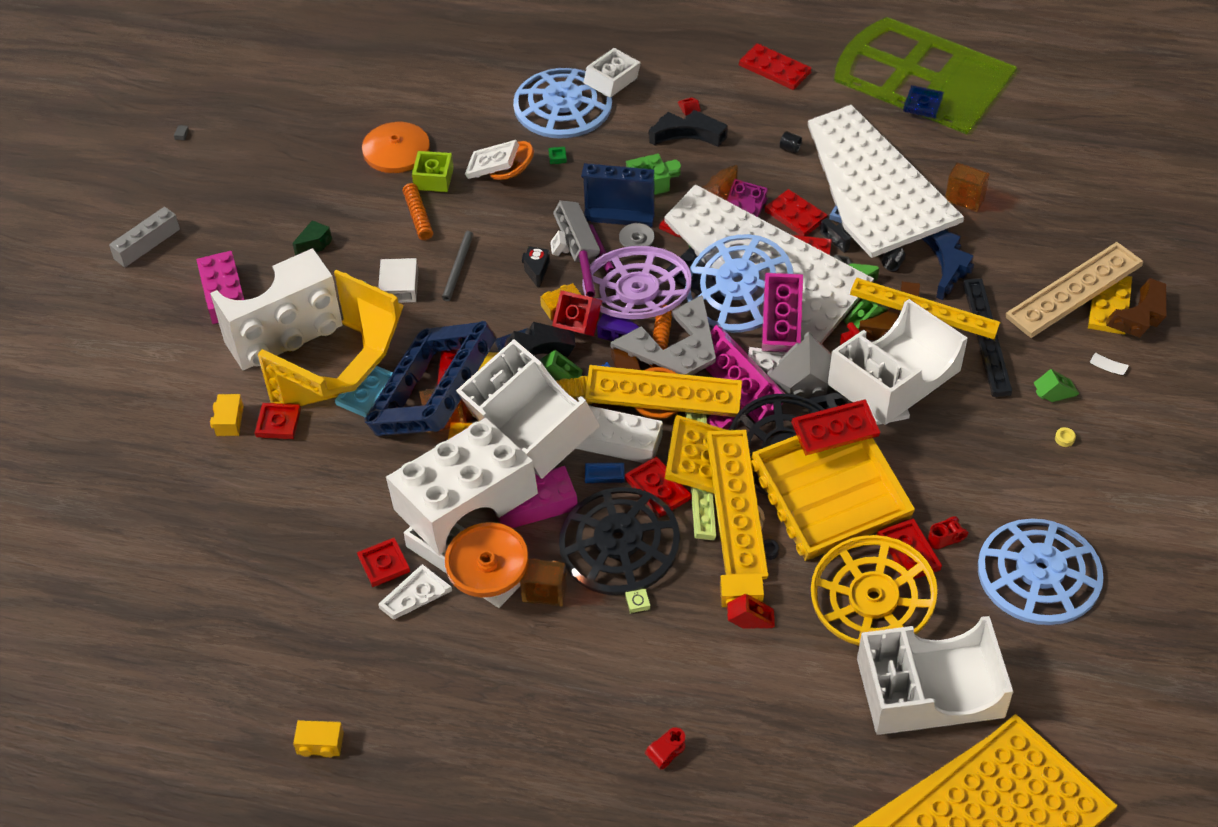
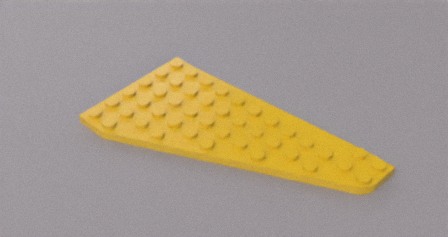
(1000, 782)

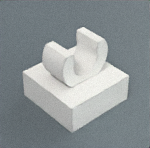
(559, 244)

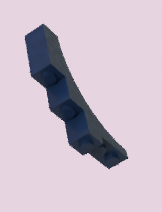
(953, 261)

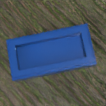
(604, 473)

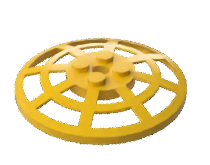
(873, 582)

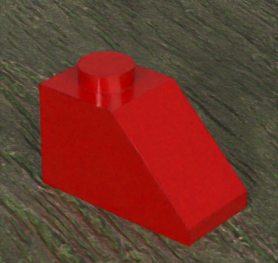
(750, 613)

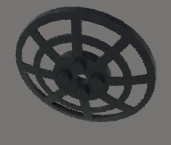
(780, 432)
(622, 547)

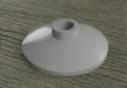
(636, 235)

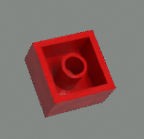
(577, 313)

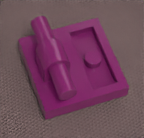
(748, 196)

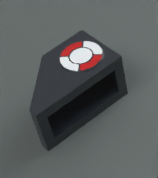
(536, 264)

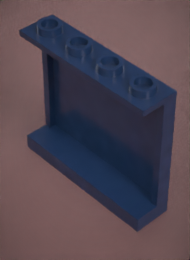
(619, 194)

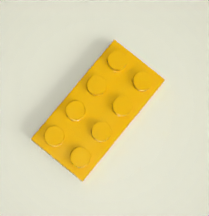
(1106, 302)

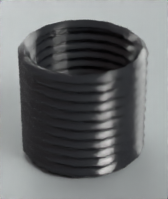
(790, 142)
(893, 259)

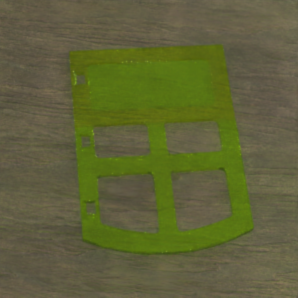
(967, 79)

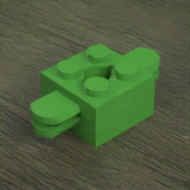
(663, 170)

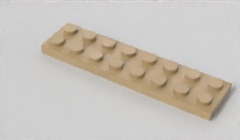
(1074, 289)

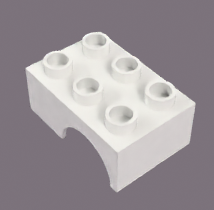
(286, 316)
(901, 365)
(528, 407)
(458, 476)
(933, 682)

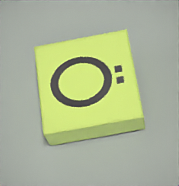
(637, 600)

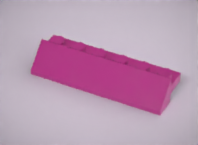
(736, 364)

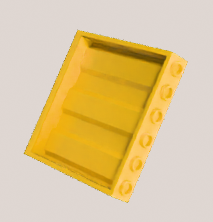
(830, 492)

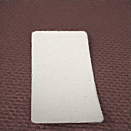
(1108, 364)

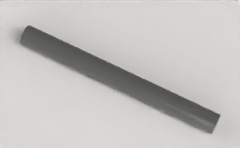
(459, 261)

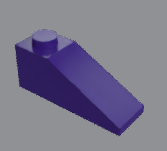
(612, 328)

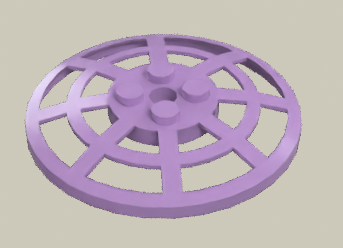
(645, 282)

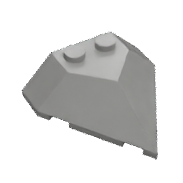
(804, 369)

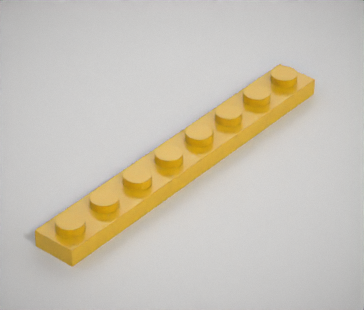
(950, 315)

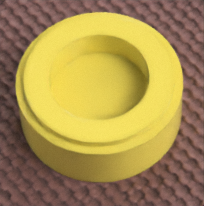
(1065, 437)

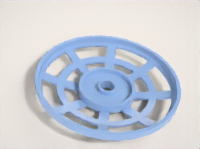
(557, 104)
(737, 290)
(1038, 577)

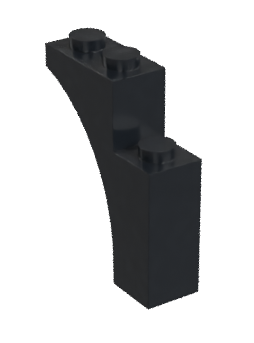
(694, 126)
(544, 339)

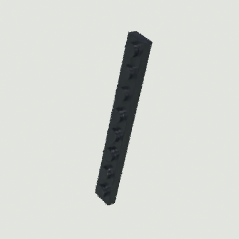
(989, 348)

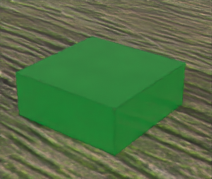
(557, 155)

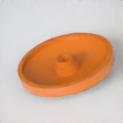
(394, 146)
(486, 559)

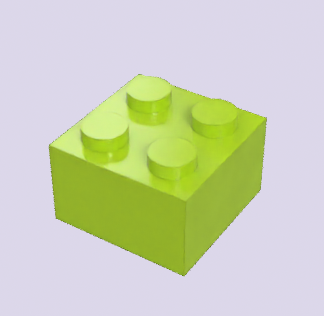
(433, 171)

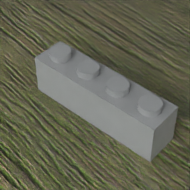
(576, 229)
(144, 236)

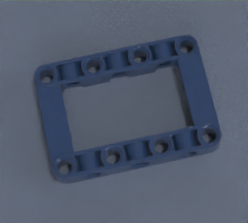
(388, 414)

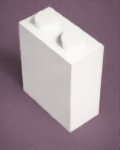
(399, 278)

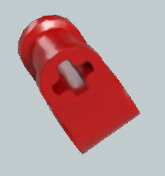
(946, 533)
(664, 750)

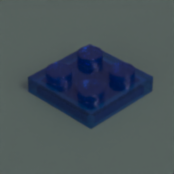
(923, 101)

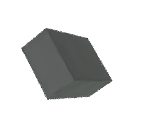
(181, 132)

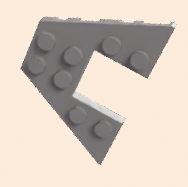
(683, 357)

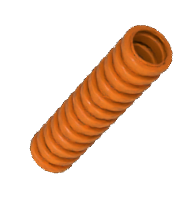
(417, 211)
(662, 330)

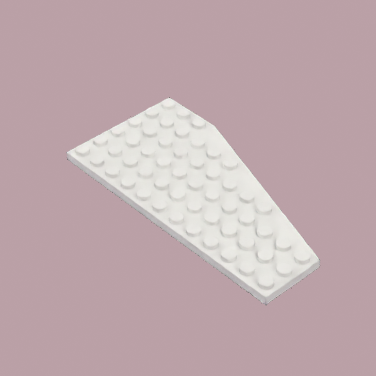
(875, 187)
(827, 282)

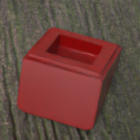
(688, 105)

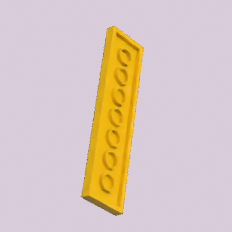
(663, 391)
(736, 503)

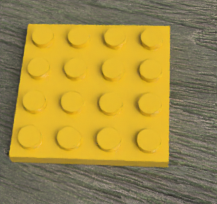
(689, 454)

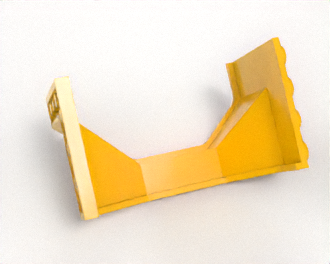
(364, 310)

